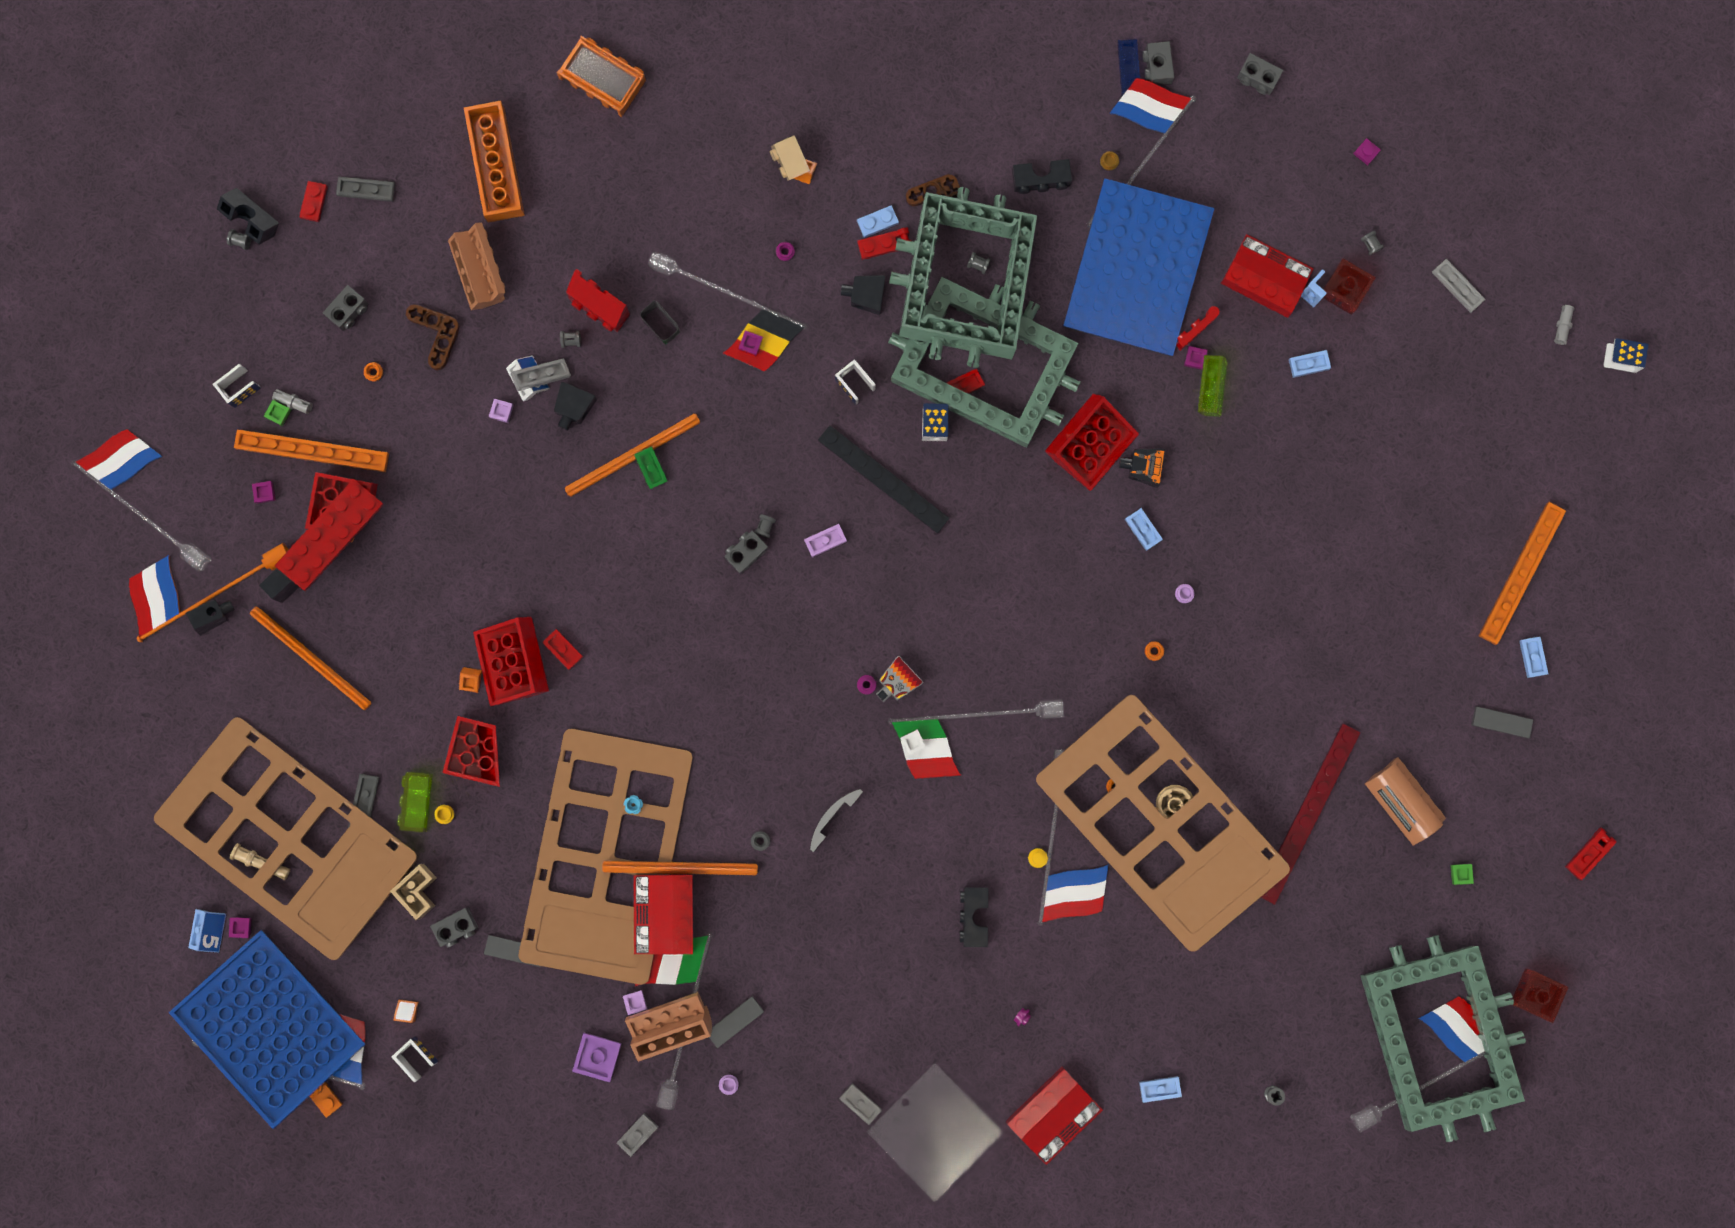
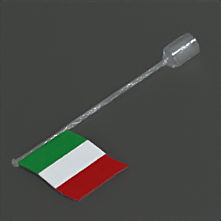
(936, 757)
(678, 970)

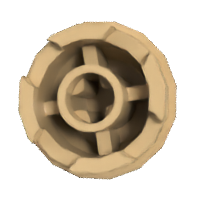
(1171, 799)

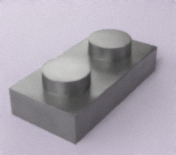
(860, 1104)
(637, 1134)

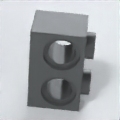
(1262, 70)
(341, 304)
(750, 556)
(453, 924)

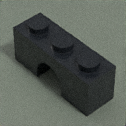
(1026, 180)
(237, 205)
(972, 934)

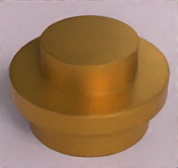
(1109, 161)

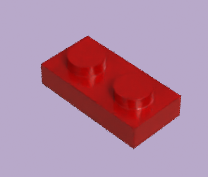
(313, 201)
(968, 382)
(562, 649)

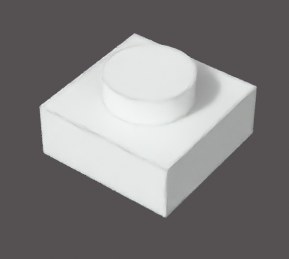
(913, 742)

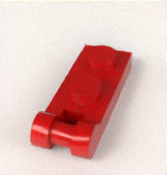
(881, 244)
(1198, 326)
(1590, 854)

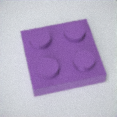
(597, 1057)

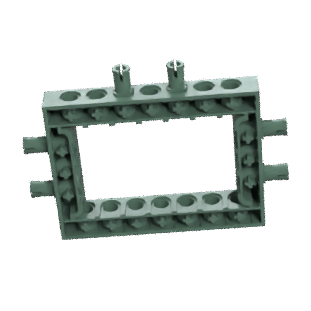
(979, 218)
(968, 406)
(1485, 1009)

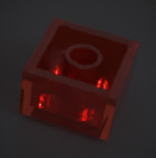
(1347, 286)
(1539, 995)

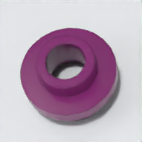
(785, 245)
(866, 691)
(1022, 1017)

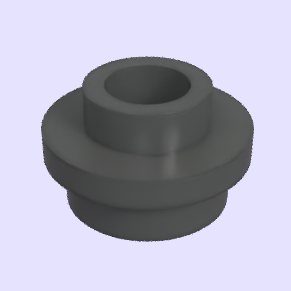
(755, 845)

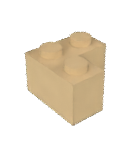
(790, 157)
(410, 891)

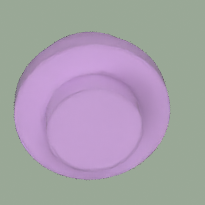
(1184, 593)
(728, 1084)

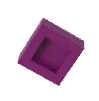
(1367, 151)
(750, 343)
(1195, 357)
(263, 492)
(240, 927)

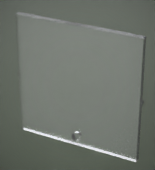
(935, 1133)

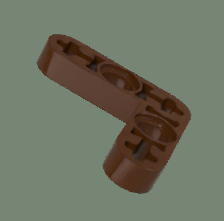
(938, 184)
(441, 327)

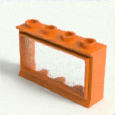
(602, 75)

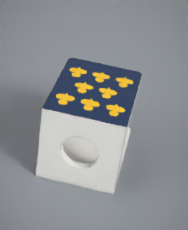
(1626, 355)
(853, 365)
(228, 379)
(935, 422)
(403, 1063)

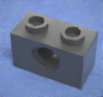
(1161, 53)

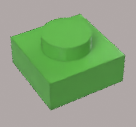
(277, 413)
(1462, 874)

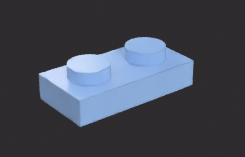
(877, 221)
(1309, 363)
(1143, 529)
(1533, 657)
(1160, 1089)

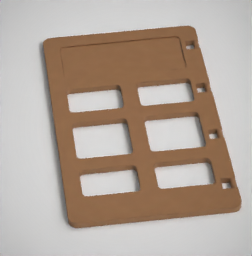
(1212, 882)
(344, 885)
(591, 932)

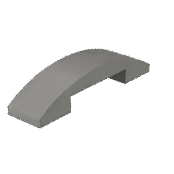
(818, 837)

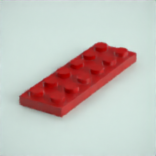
(329, 535)

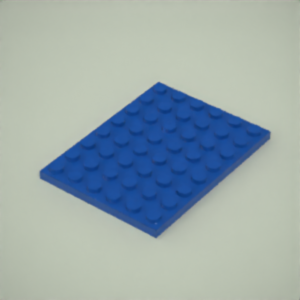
(1138, 267)
(267, 1029)

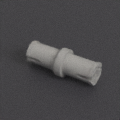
(1564, 324)
(292, 401)

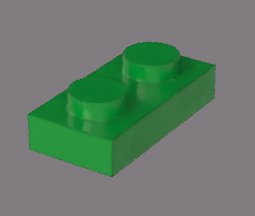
(650, 467)

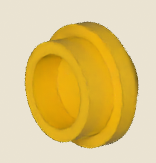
(444, 814)
(1037, 858)

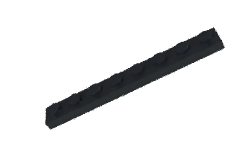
(883, 479)

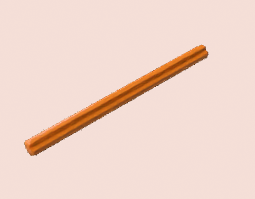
(628, 457)
(310, 658)
(679, 868)

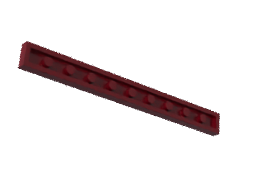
(1314, 803)

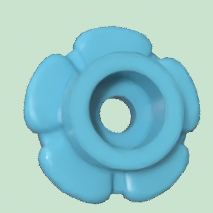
(628, 804)

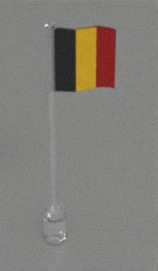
(772, 326)

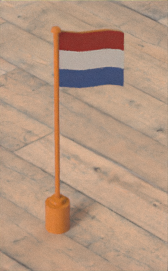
(157, 597)

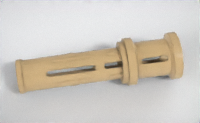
(251, 858)

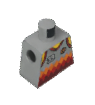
(898, 680)

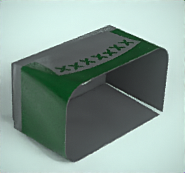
(649, 308)

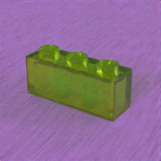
(1212, 385)
(415, 802)

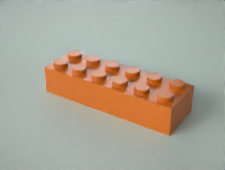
(494, 161)

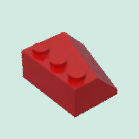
(598, 304)
(326, 489)
(473, 752)

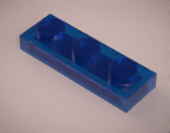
(1128, 63)

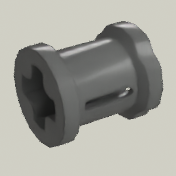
(238, 239)
(1372, 243)
(978, 263)
(564, 336)
(764, 526)
(1274, 1101)

